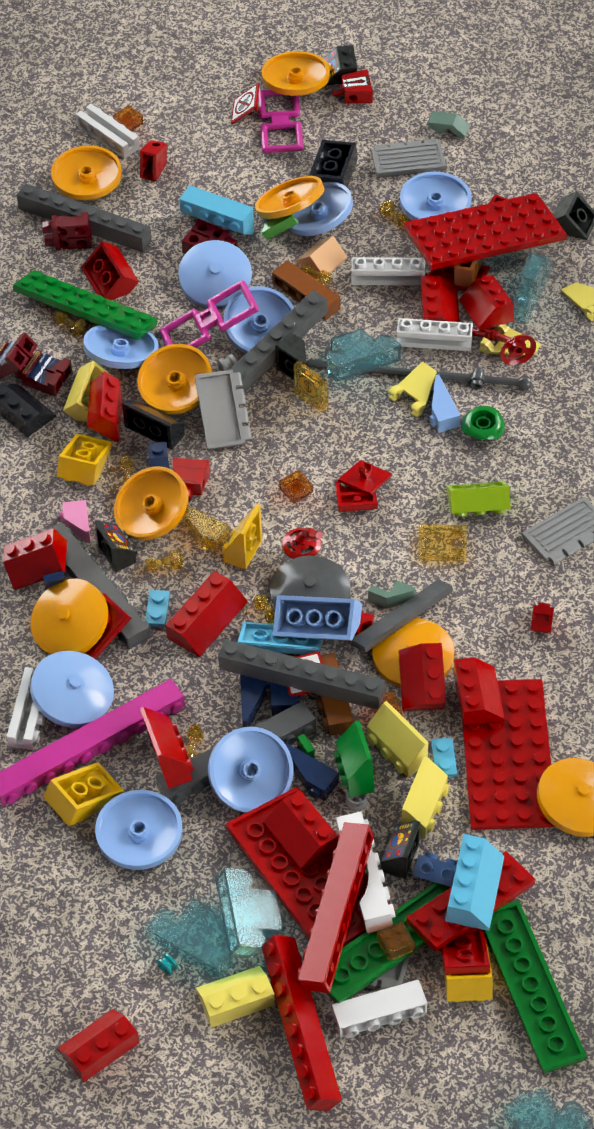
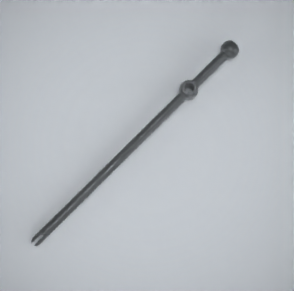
(476, 378)

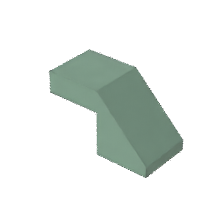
(442, 121)
(398, 595)

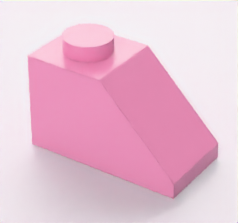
(76, 517)

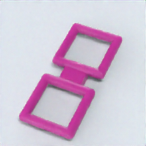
(280, 121)
(211, 316)

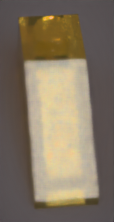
(207, 529)

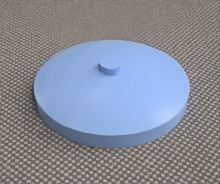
(434, 195)
(325, 212)
(212, 269)
(272, 309)
(117, 349)
(71, 689)
(249, 768)
(138, 829)

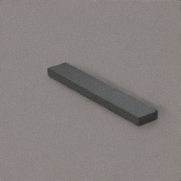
(401, 615)

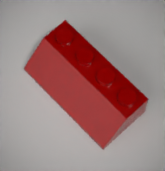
(205, 614)
(168, 748)

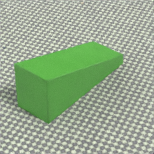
(278, 225)

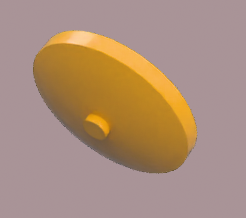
(295, 73)
(86, 172)
(289, 197)
(169, 380)
(151, 503)
(69, 617)
(417, 631)
(568, 796)

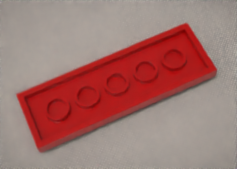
(430, 919)

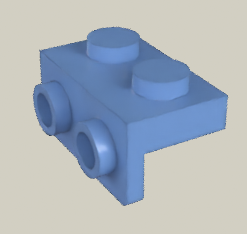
(435, 870)

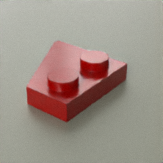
(354, 500)

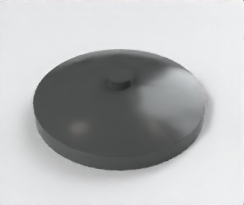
(310, 578)

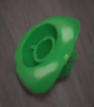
(483, 423)

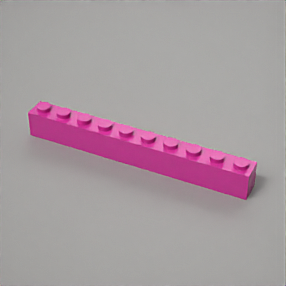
(86, 742)

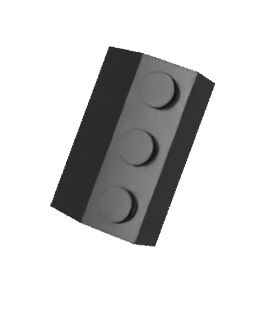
(335, 161)
(23, 409)
(152, 423)

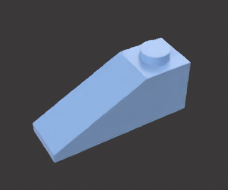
(444, 412)

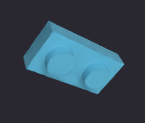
(157, 608)
(444, 756)

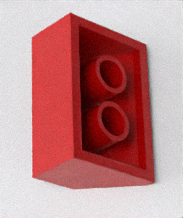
(109, 272)
(439, 299)
(487, 303)
(105, 406)
(35, 557)
(422, 677)
(477, 691)
(301, 830)
(99, 1044)

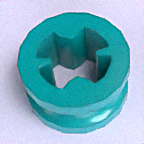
(167, 964)

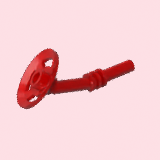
(515, 345)
(302, 542)

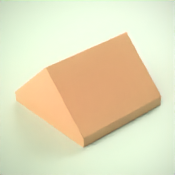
(324, 255)

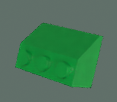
(354, 761)

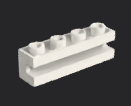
(108, 131)
(387, 271)
(434, 334)
(26, 717)
(379, 1008)

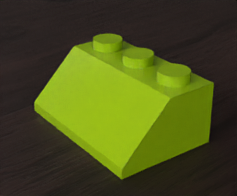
(479, 498)

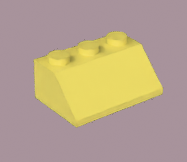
(78, 398)
(397, 739)
(425, 796)
(236, 996)

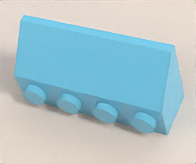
(217, 210)
(475, 883)

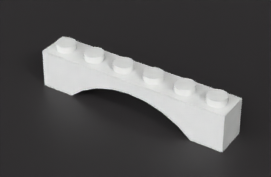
(374, 904)

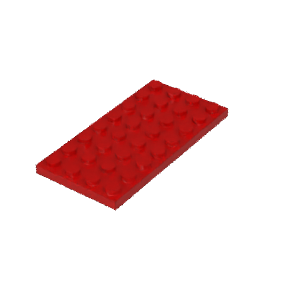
(484, 231)
(508, 760)
(294, 888)

